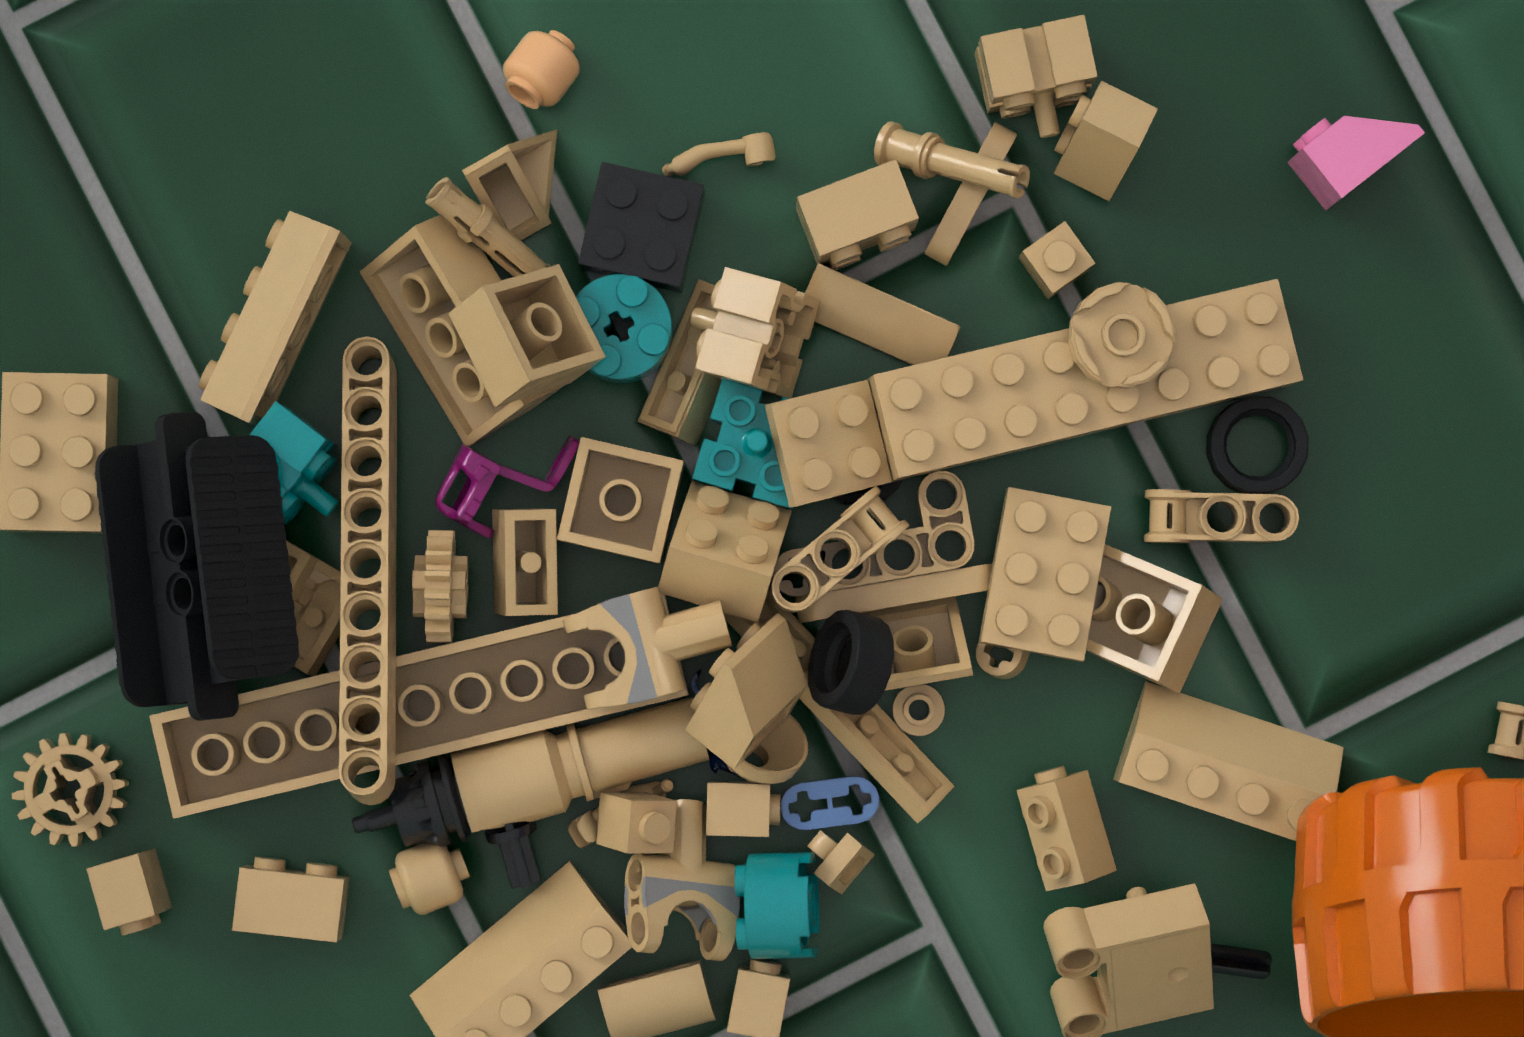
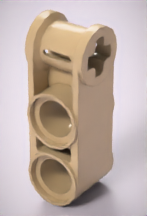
(1189, 517)
(855, 531)

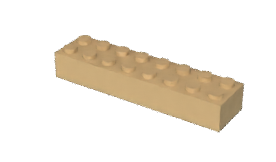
(1037, 395)

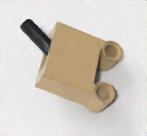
(1148, 959)

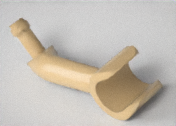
(755, 147)
(584, 828)

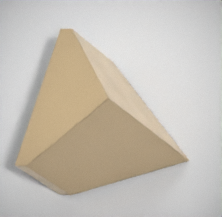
(517, 183)

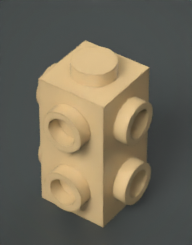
(1066, 828)

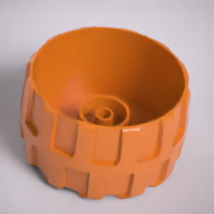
(1412, 908)

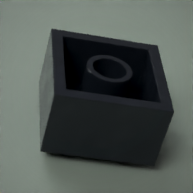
(641, 226)

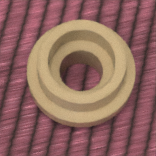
(901, 710)

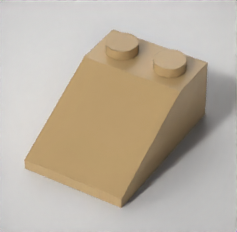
(1149, 619)

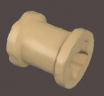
(1510, 732)

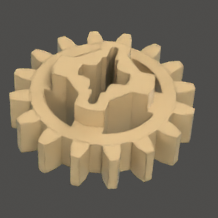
(440, 586)
(81, 811)

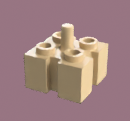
(1036, 68)
(754, 332)

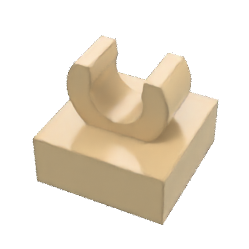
(841, 860)

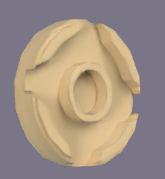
(1121, 335)

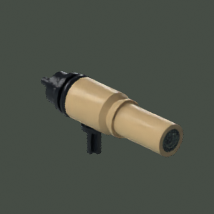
(533, 777)

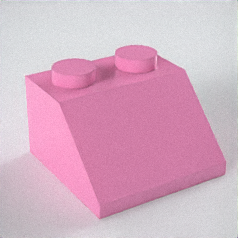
(1345, 154)

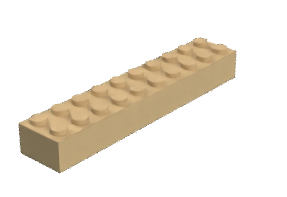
(444, 704)

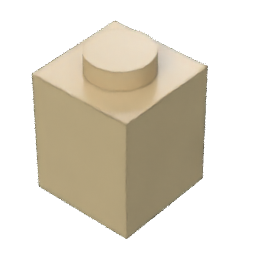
(1056, 260)
(741, 809)
(636, 822)
(758, 999)

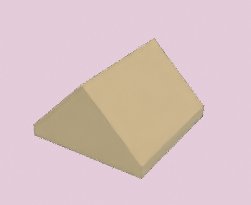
(926, 642)

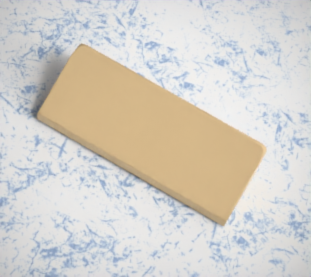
(879, 318)
(681, 394)

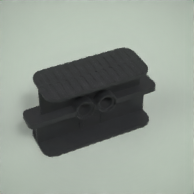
(195, 566)

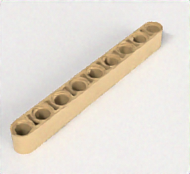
(378, 591)

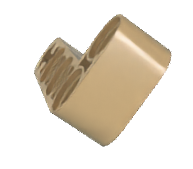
(920, 539)

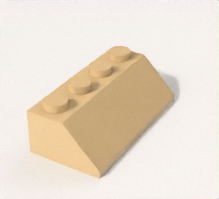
(417, 288)
(275, 318)
(1225, 761)
(525, 962)

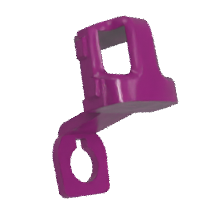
(480, 476)

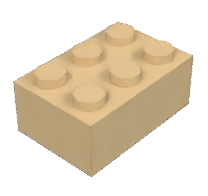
(50, 448)

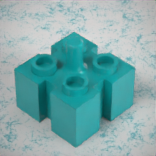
(743, 446)
(301, 457)

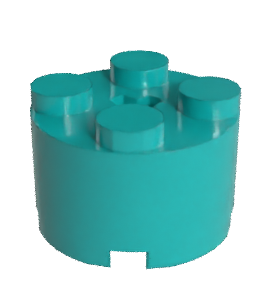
(649, 337)
(778, 905)

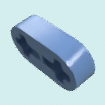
(827, 790)

